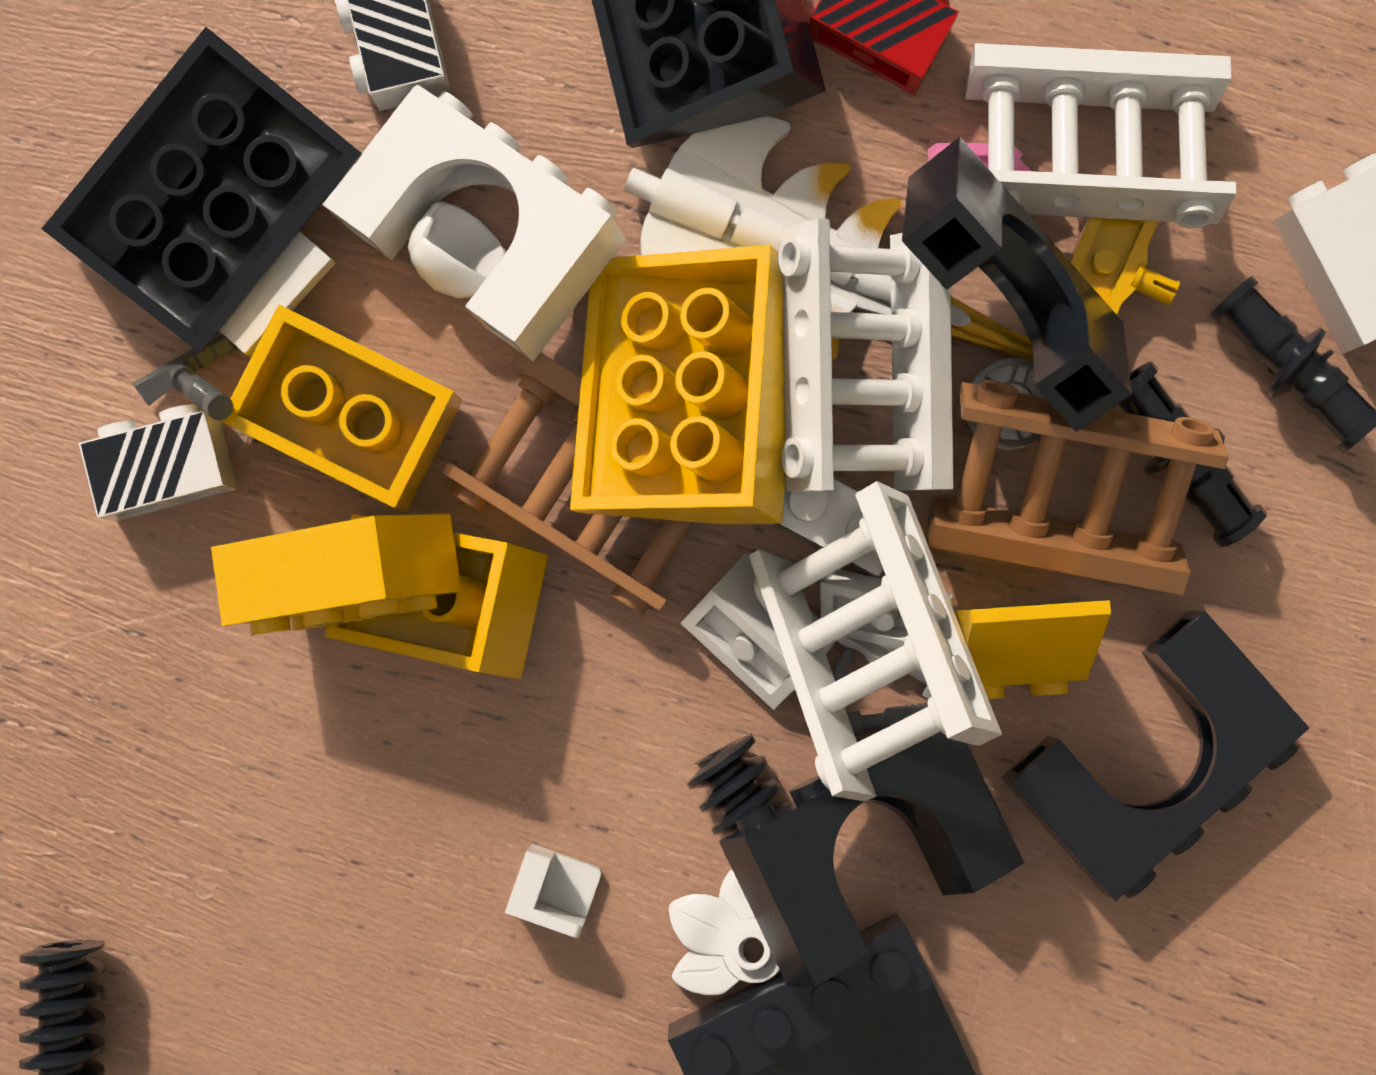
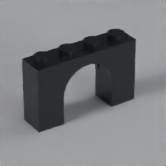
(968, 220)
(1241, 733)
(788, 853)

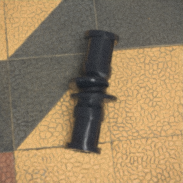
(1297, 363)
(1211, 487)

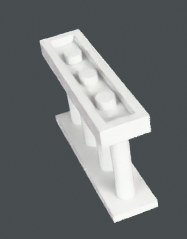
(1113, 80)
(920, 364)
(932, 645)

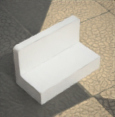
(742, 635)

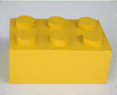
(342, 408)
(337, 573)

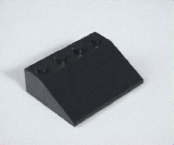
(704, 62)
(202, 190)
(860, 1022)

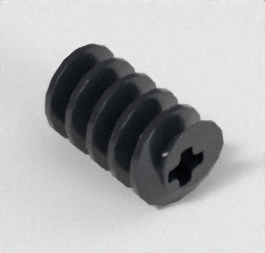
(734, 783)
(64, 1009)

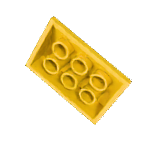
(684, 389)

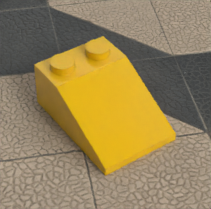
(472, 629)
(1034, 644)

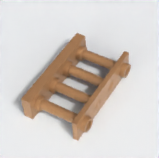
(541, 384)
(1089, 545)

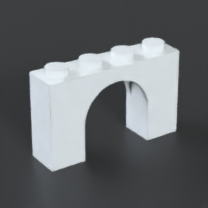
(436, 149)
(1335, 251)

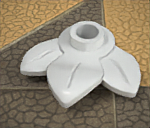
(716, 937)

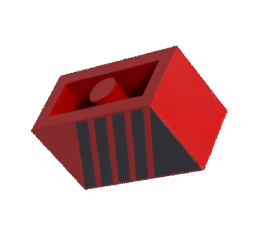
(886, 36)

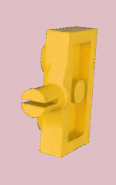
(1114, 261)

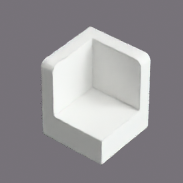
(554, 890)

